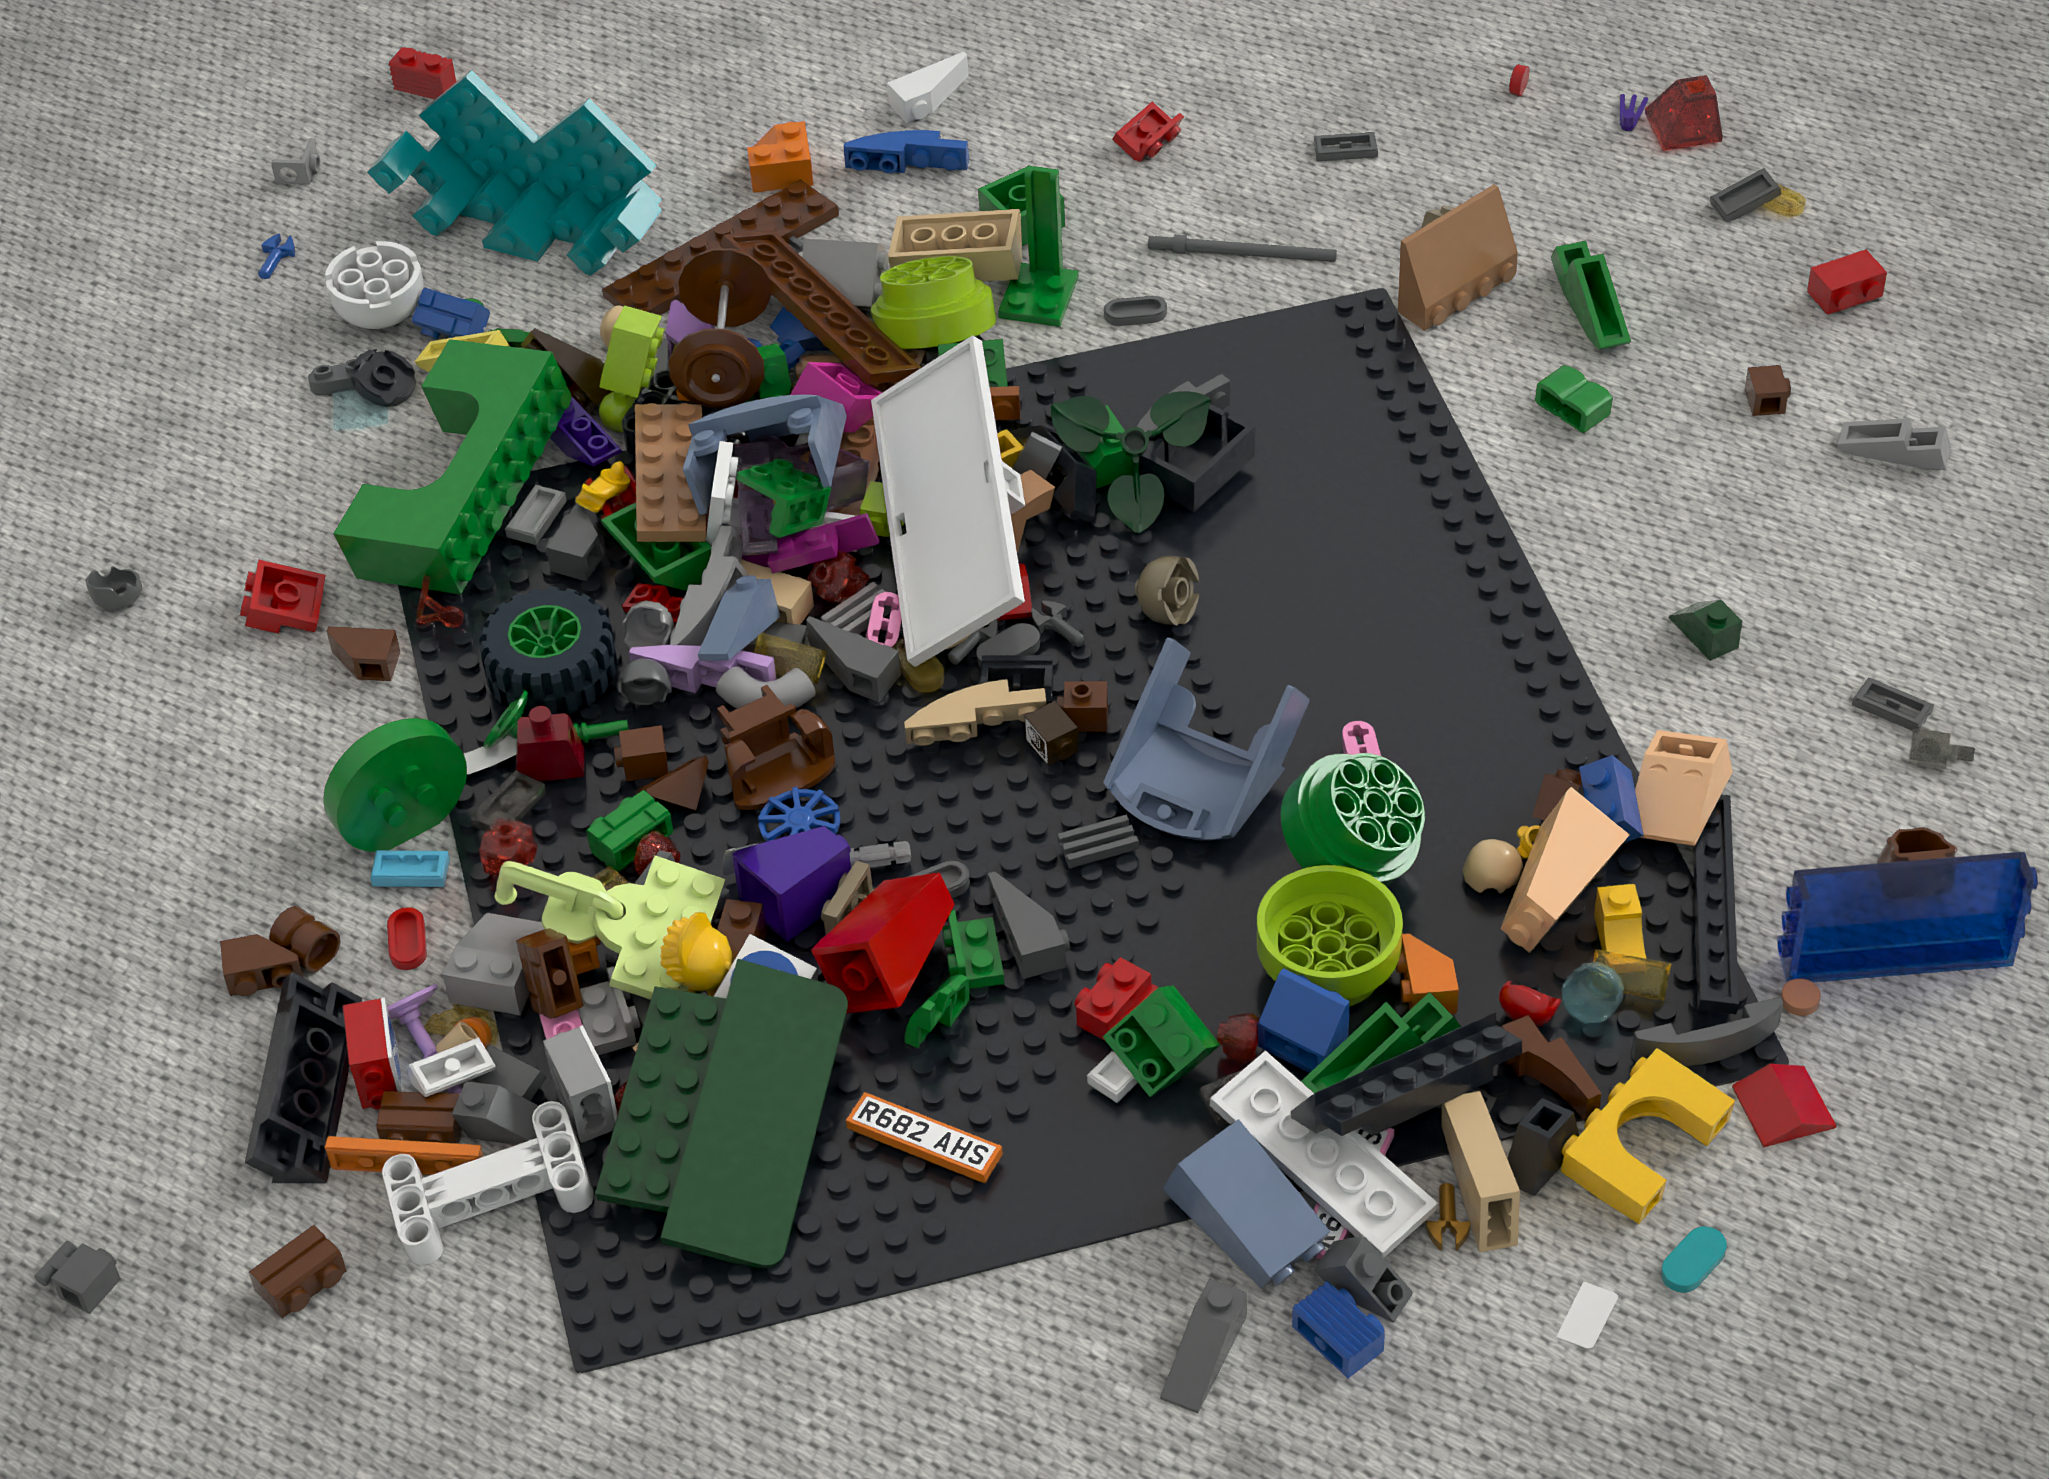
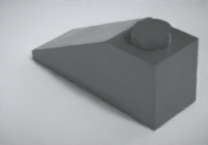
(1028, 929)
(1205, 1345)

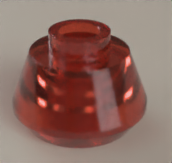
(650, 846)
(1239, 1036)

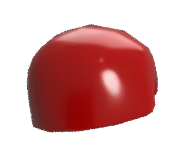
(1522, 1001)

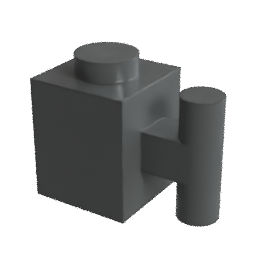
(80, 1275)

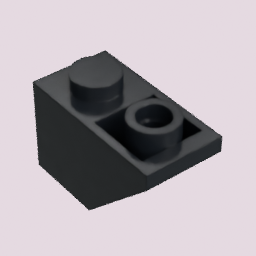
(1539, 1145)

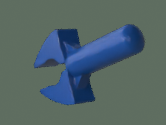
(275, 254)

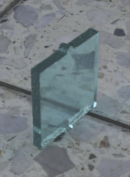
(356, 412)

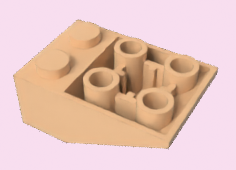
(1681, 785)

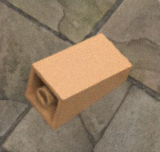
(1563, 861)

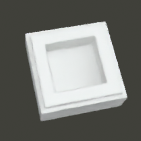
(1112, 1078)

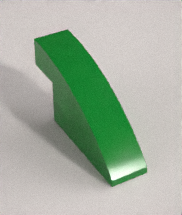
(1591, 294)
(1382, 1038)

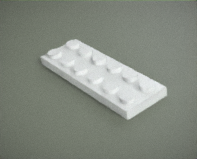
(1337, 1171)

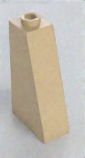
(1482, 1172)

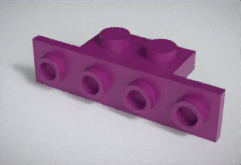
(818, 544)

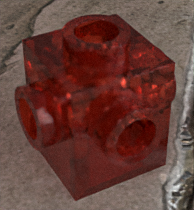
(837, 577)
(507, 842)

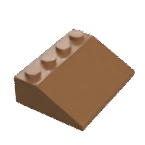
(1456, 259)

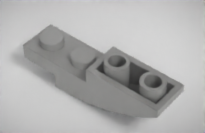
(703, 600)

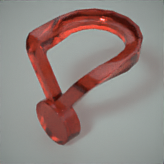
(449, 616)

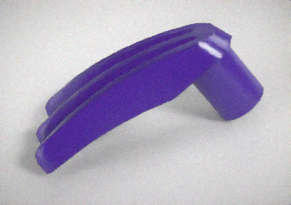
(1628, 118)

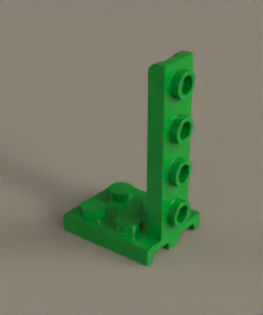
(1042, 284)

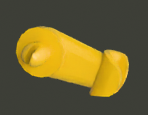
(607, 485)

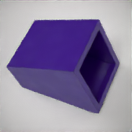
(792, 877)

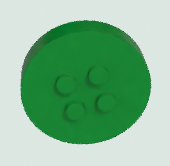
(394, 784)

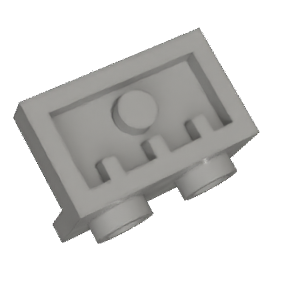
(607, 1017)

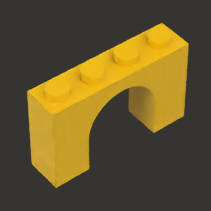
(1656, 1089)

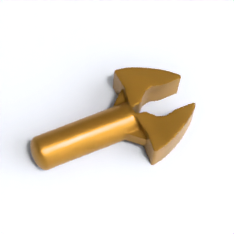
(1447, 1219)

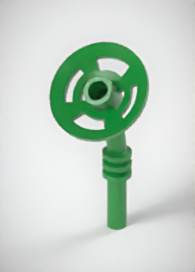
(508, 725)

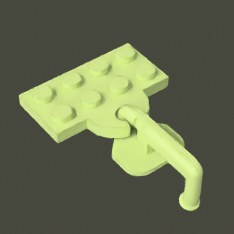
(625, 918)

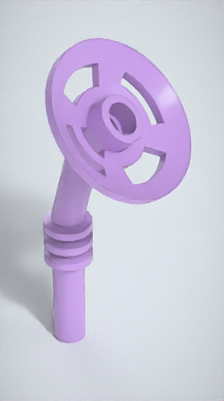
(408, 1013)

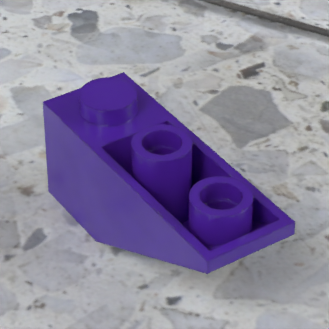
(582, 437)

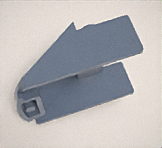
(771, 416)
(1189, 779)

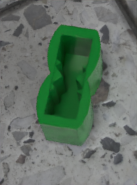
(1574, 398)

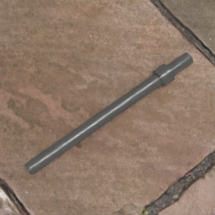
(1181, 244)

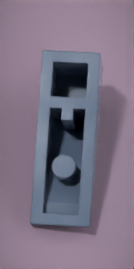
(740, 618)

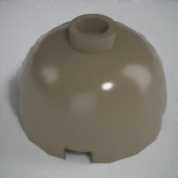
(1167, 590)

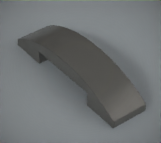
(1713, 1042)

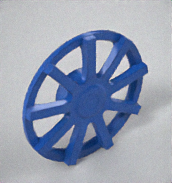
(798, 818)

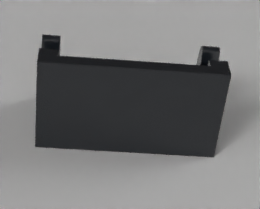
(1021, 672)

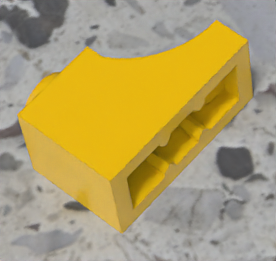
(1619, 920)

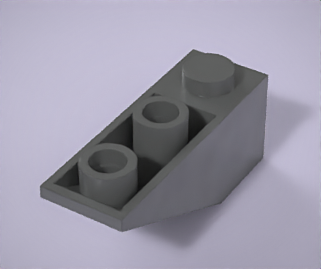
(857, 661)

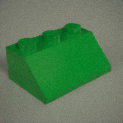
(664, 562)

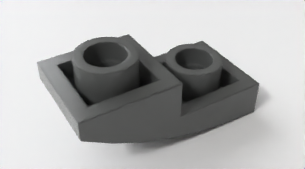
(1037, 455)

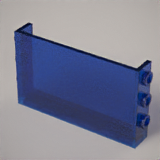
(1905, 917)

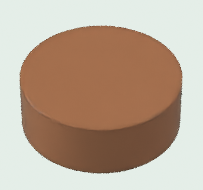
(1800, 997)

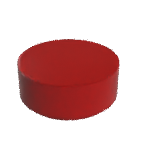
(1519, 79)

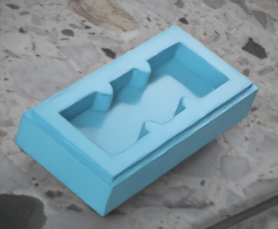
(410, 868)

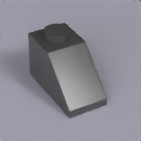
(494, 1114)

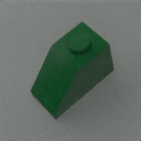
(1710, 627)

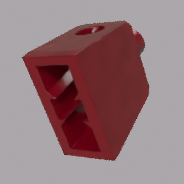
(548, 746)

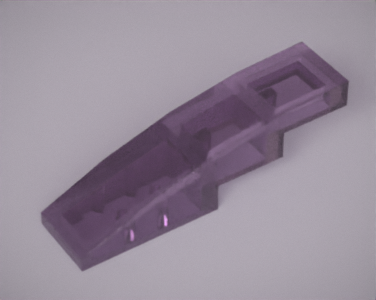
(754, 506)

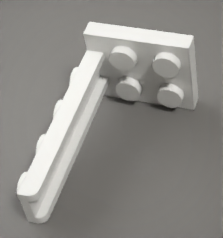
(725, 508)

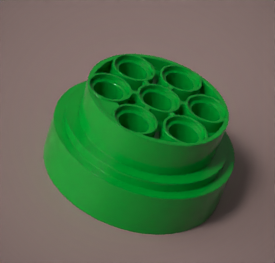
(1354, 815)

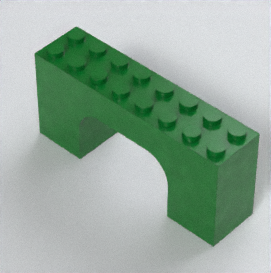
(507, 409)

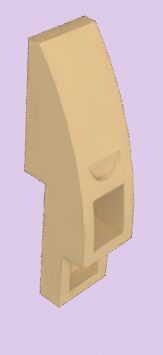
(959, 712)

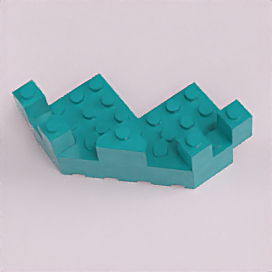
(488, 165)

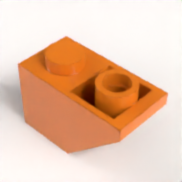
(1426, 972)

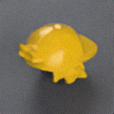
(696, 954)

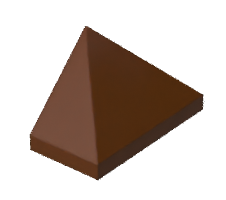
(681, 785)

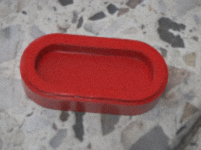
(406, 938)

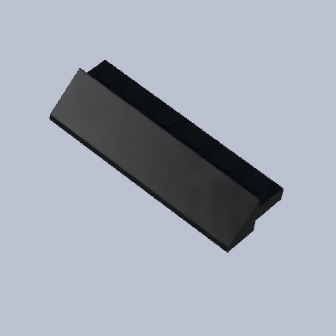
(1411, 1081)
(301, 1083)

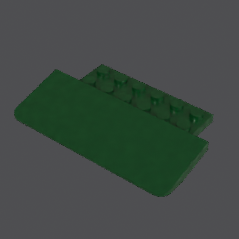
(726, 1111)

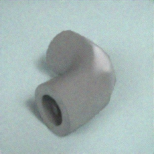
(741, 689)

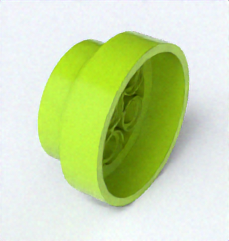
(933, 303)
(1331, 929)

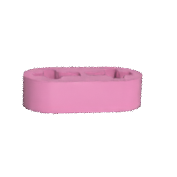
(877, 622)
(1366, 734)

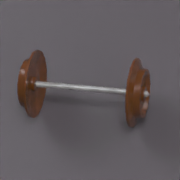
(716, 364)

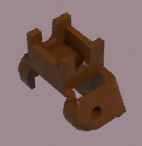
(765, 757)

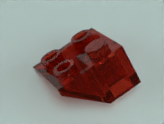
(1686, 114)

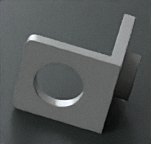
(304, 168)

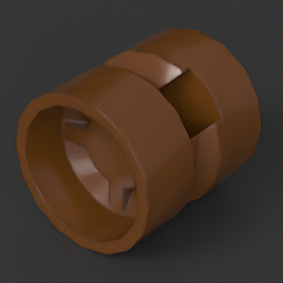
(309, 939)

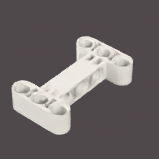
(487, 1183)

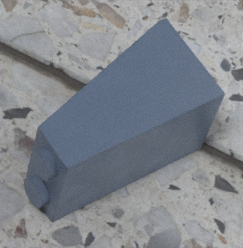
(1247, 1206)

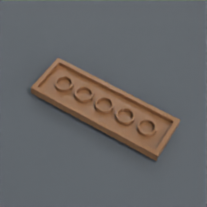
(662, 493)

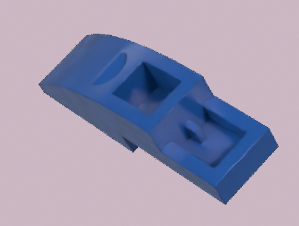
(897, 149)

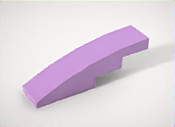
(689, 673)

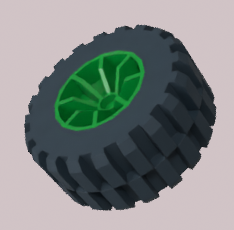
(551, 647)

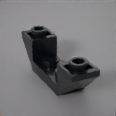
(1078, 488)

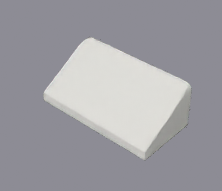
(450, 1067)

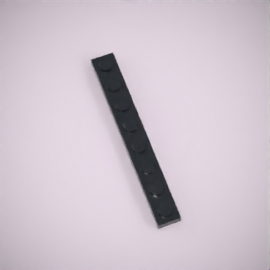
(1716, 913)

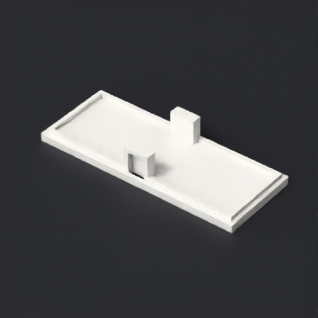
(954, 496)

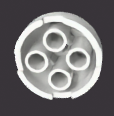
(375, 284)

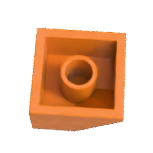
(780, 158)

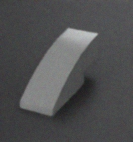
(1896, 442)

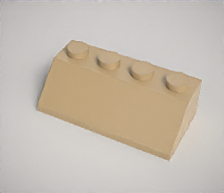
(984, 237)

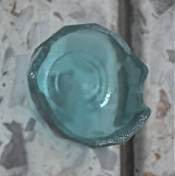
(1592, 992)

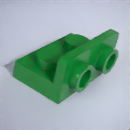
(974, 951)

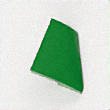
(941, 1007)

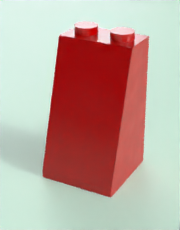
(885, 941)

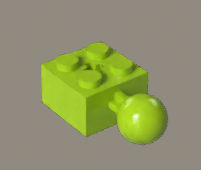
(629, 363)

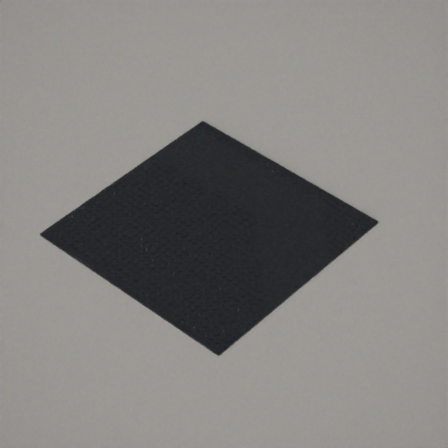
(1331, 563)

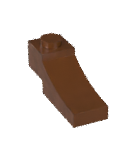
(1553, 1066)

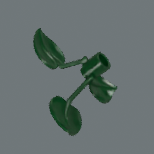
(1133, 498)

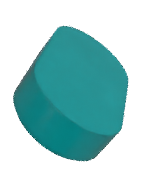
(1693, 1259)

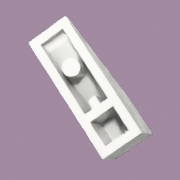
(925, 89)

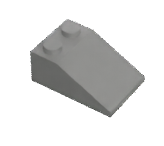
(487, 965)

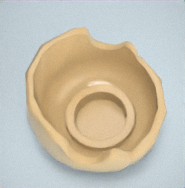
(1493, 865)

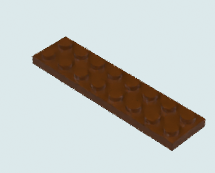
(787, 212)
(825, 310)

